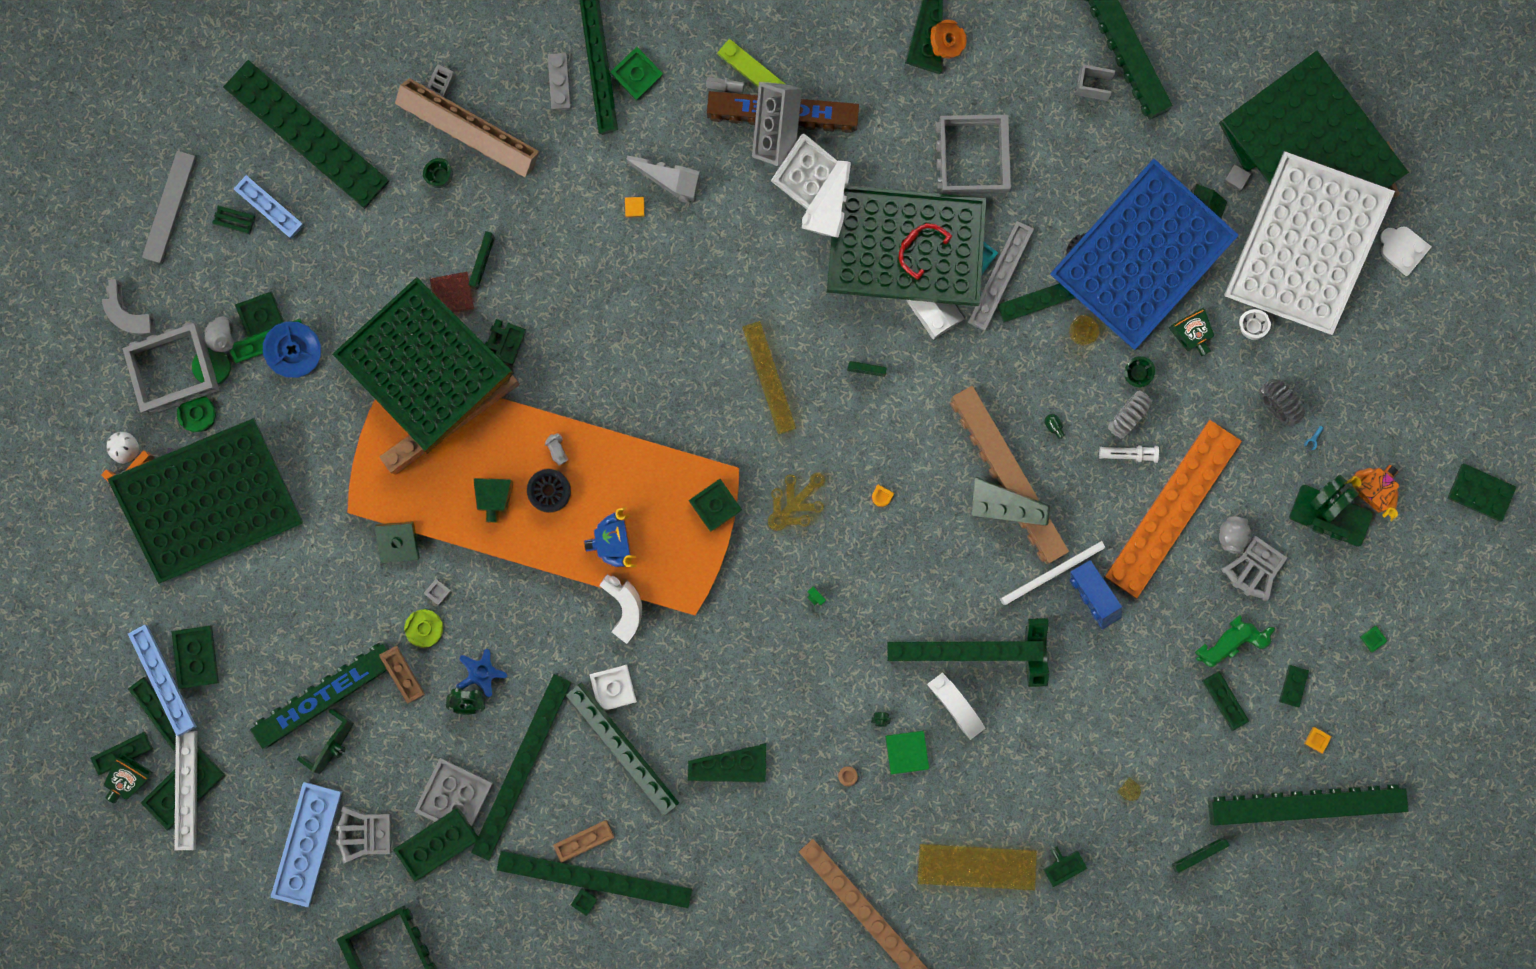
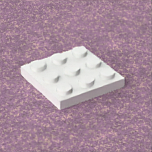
(804, 171)

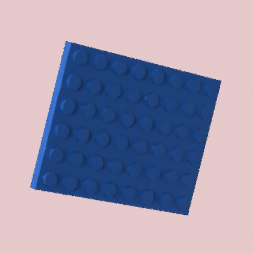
(1144, 254)

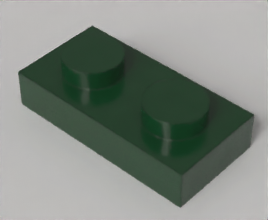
(1294, 686)

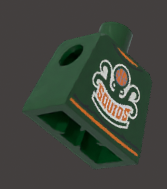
(1194, 331)
(125, 778)

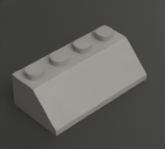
(776, 121)

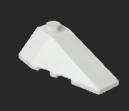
(825, 210)
(936, 317)

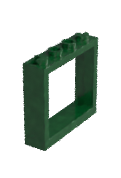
(351, 956)

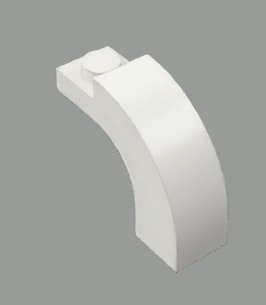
(630, 603)
(957, 705)

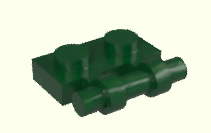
(510, 343)

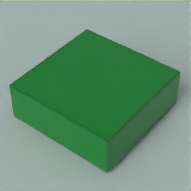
(1373, 638)

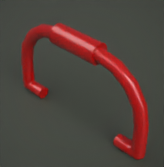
(910, 238)

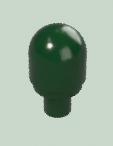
(1054, 425)

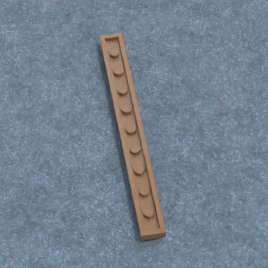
(860, 906)

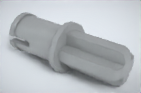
(724, 85)

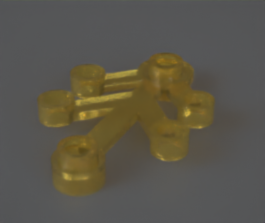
(793, 504)

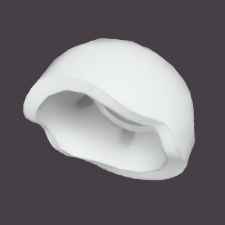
(1253, 325)
(118, 444)

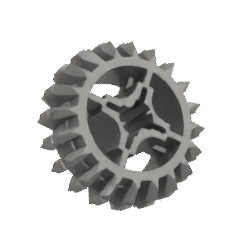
(1130, 414)

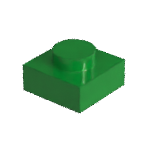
(815, 597)

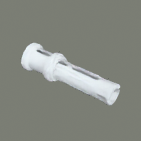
(1140, 455)

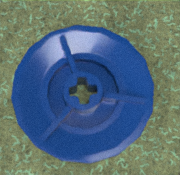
(277, 351)

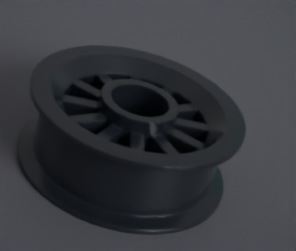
(534, 480)

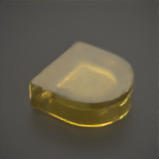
(1129, 790)

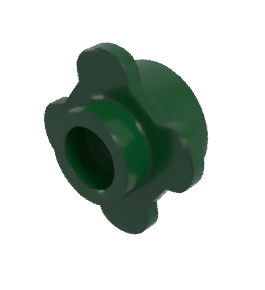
(881, 719)

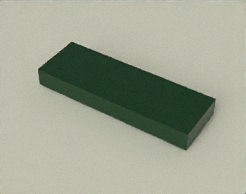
(481, 260)
(1225, 700)
(132, 748)
(1200, 855)

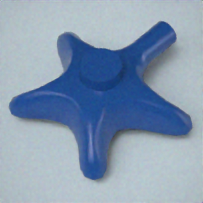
(480, 673)

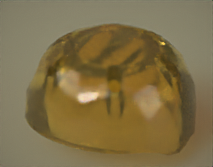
(1080, 332)

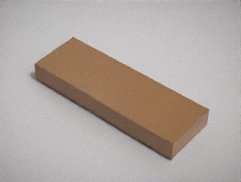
(402, 674)
(583, 841)

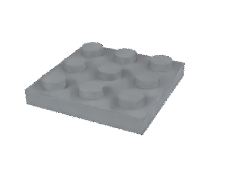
(453, 788)

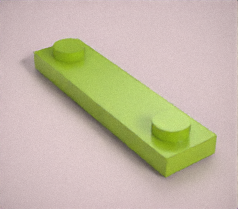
(746, 64)

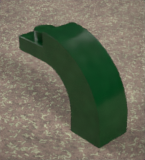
(1037, 671)

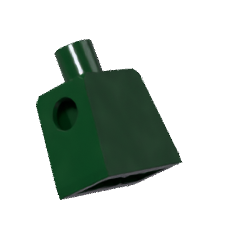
(492, 496)

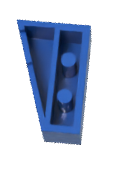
(1096, 594)

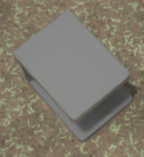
(1096, 72)

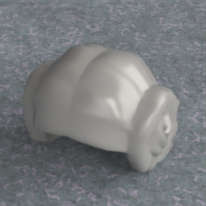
(218, 334)
(1235, 534)

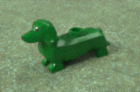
(1232, 639)

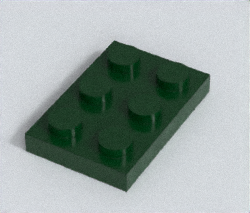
(1481, 492)
(195, 657)

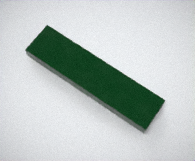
(151, 705)

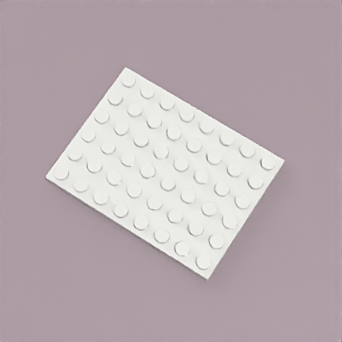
(1309, 243)

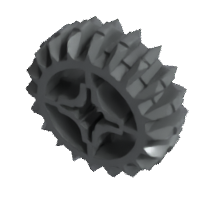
(1282, 402)

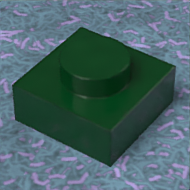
(584, 902)

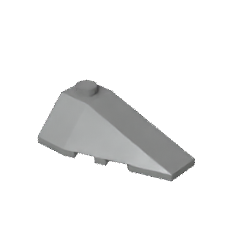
(678, 181)

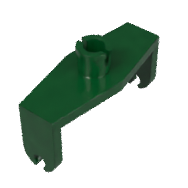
(333, 745)

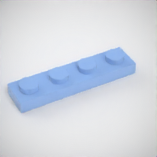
(268, 207)

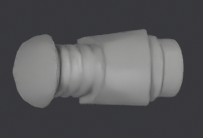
(557, 452)

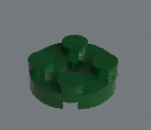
(465, 701)

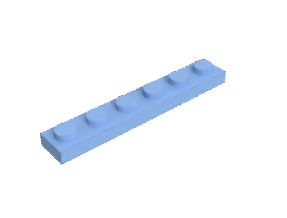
(162, 680)

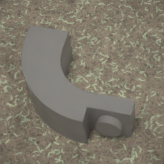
(137, 325)

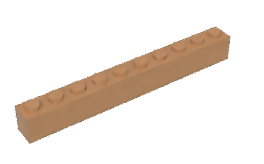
(1004, 468)

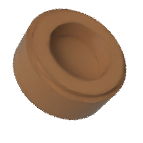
(847, 776)

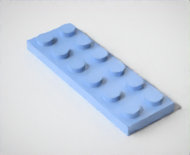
(306, 844)

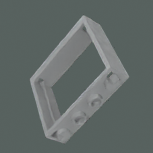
(974, 120)
(179, 397)

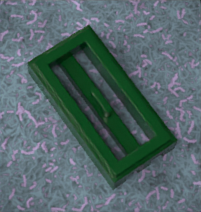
(218, 215)
(867, 368)

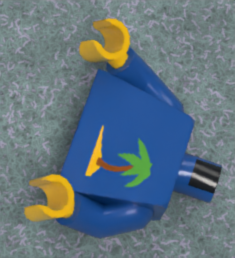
(612, 540)

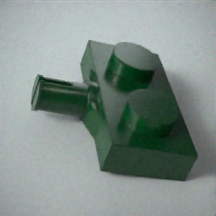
(1064, 867)

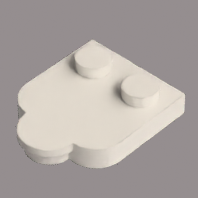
(1403, 248)

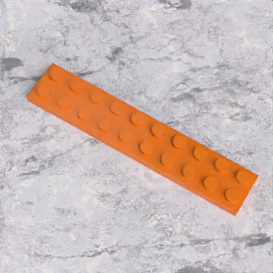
(1172, 509)

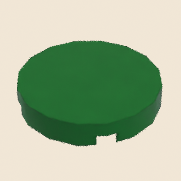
(220, 364)
(200, 417)

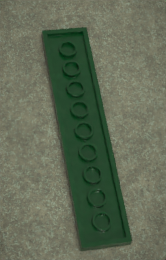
(306, 134)

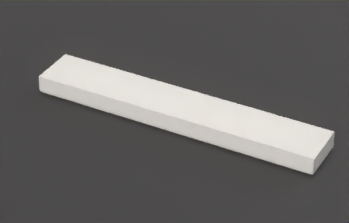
(1052, 573)
(186, 791)

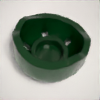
(441, 175)
(1139, 372)

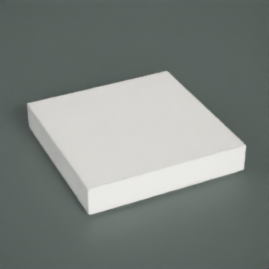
(613, 687)

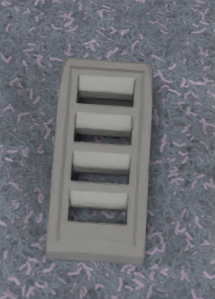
(447, 82)

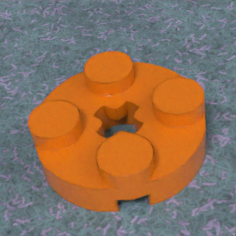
(939, 42)

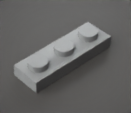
(559, 81)

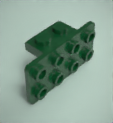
(1347, 526)

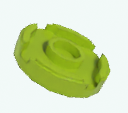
(423, 628)

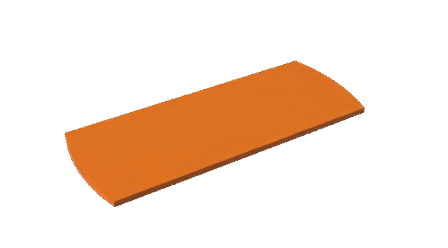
(605, 472)

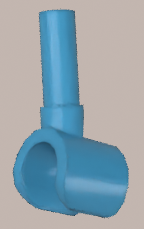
(1314, 438)

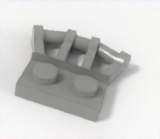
(1263, 558)
(376, 834)

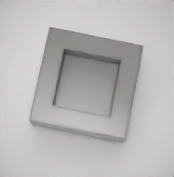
(1237, 177)
(437, 592)

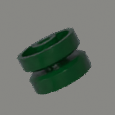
(1332, 495)

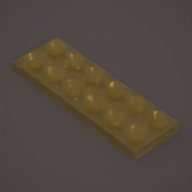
(976, 867)

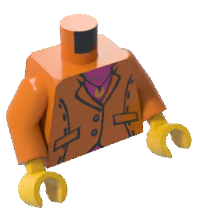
(1378, 489)

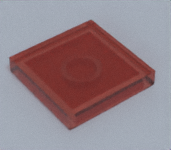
(454, 291)

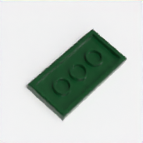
(161, 800)
(436, 844)

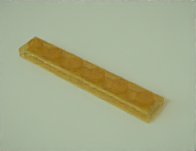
(769, 378)

